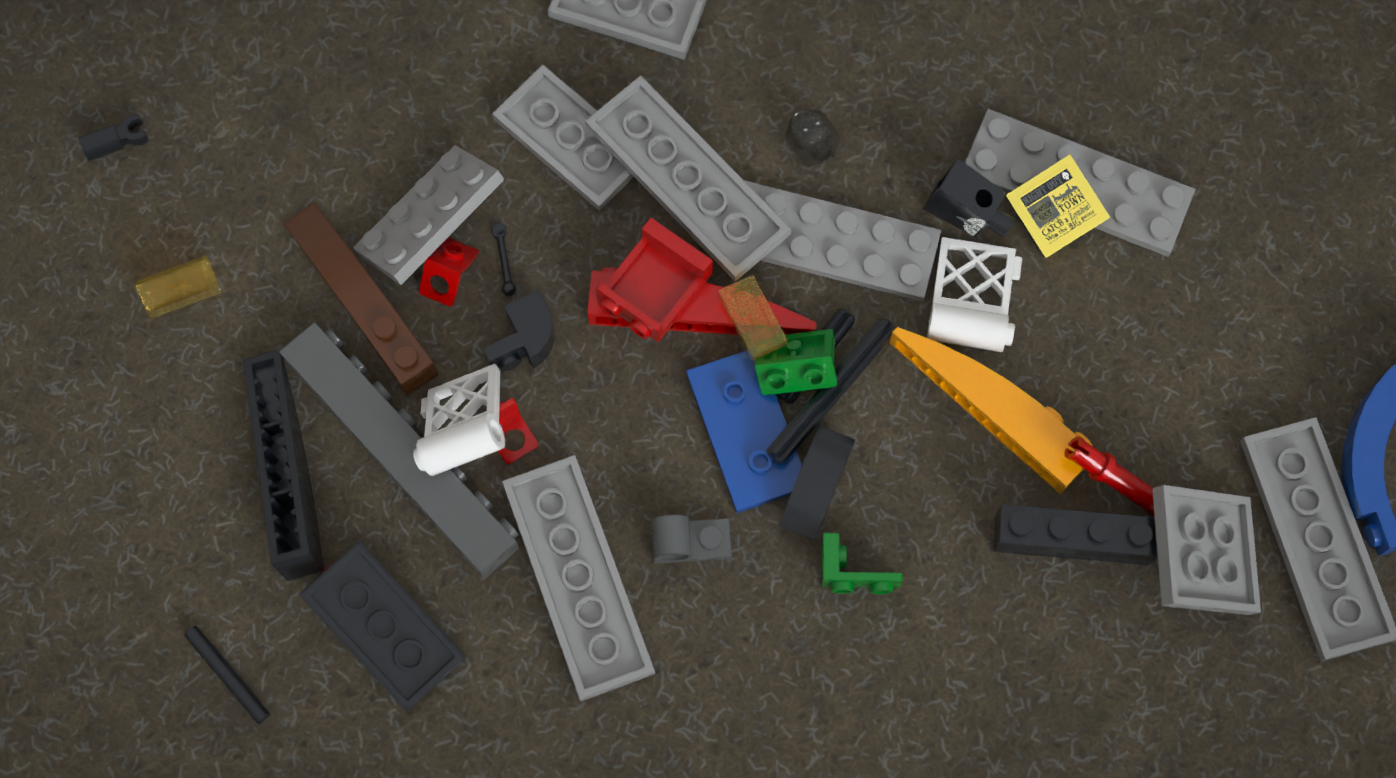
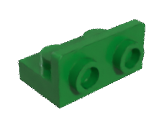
(799, 365)

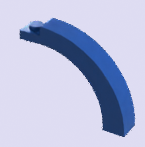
(1364, 463)

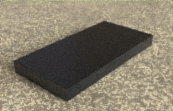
(382, 625)

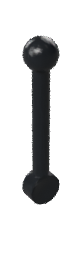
(499, 231)

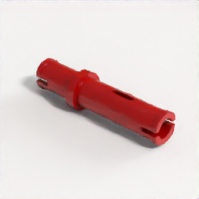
(1103, 467)

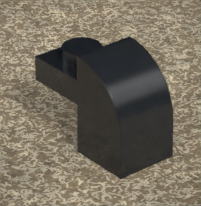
(532, 334)

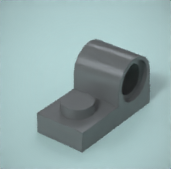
(686, 541)

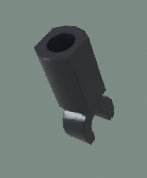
(113, 138)

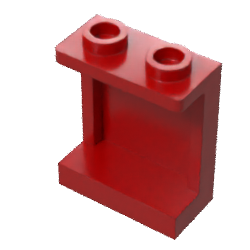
(655, 282)

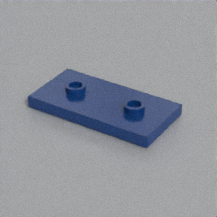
(741, 429)

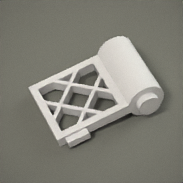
(973, 322)
(465, 436)

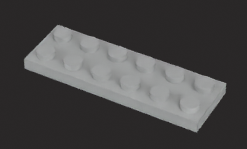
(688, 178)
(1140, 202)
(852, 244)
(1319, 539)
(578, 578)

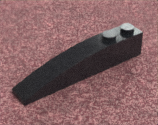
(282, 469)

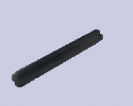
(826, 398)

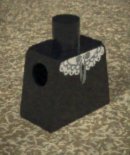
(968, 201)

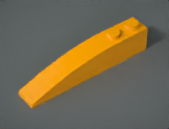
(1005, 410)

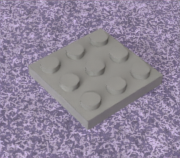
(1206, 550)

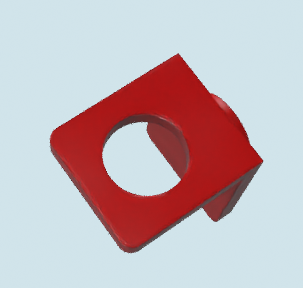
(448, 262)
(512, 420)

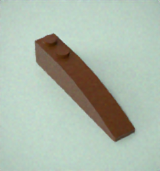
(362, 299)

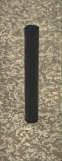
(227, 674)

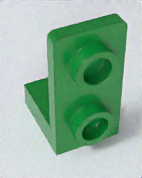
(835, 557)

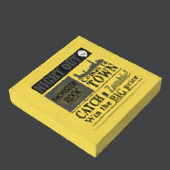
(1058, 206)

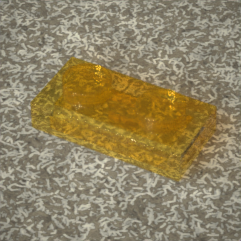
(178, 287)
(752, 317)

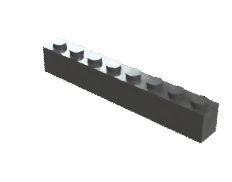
(391, 442)

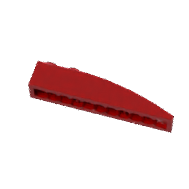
(702, 314)

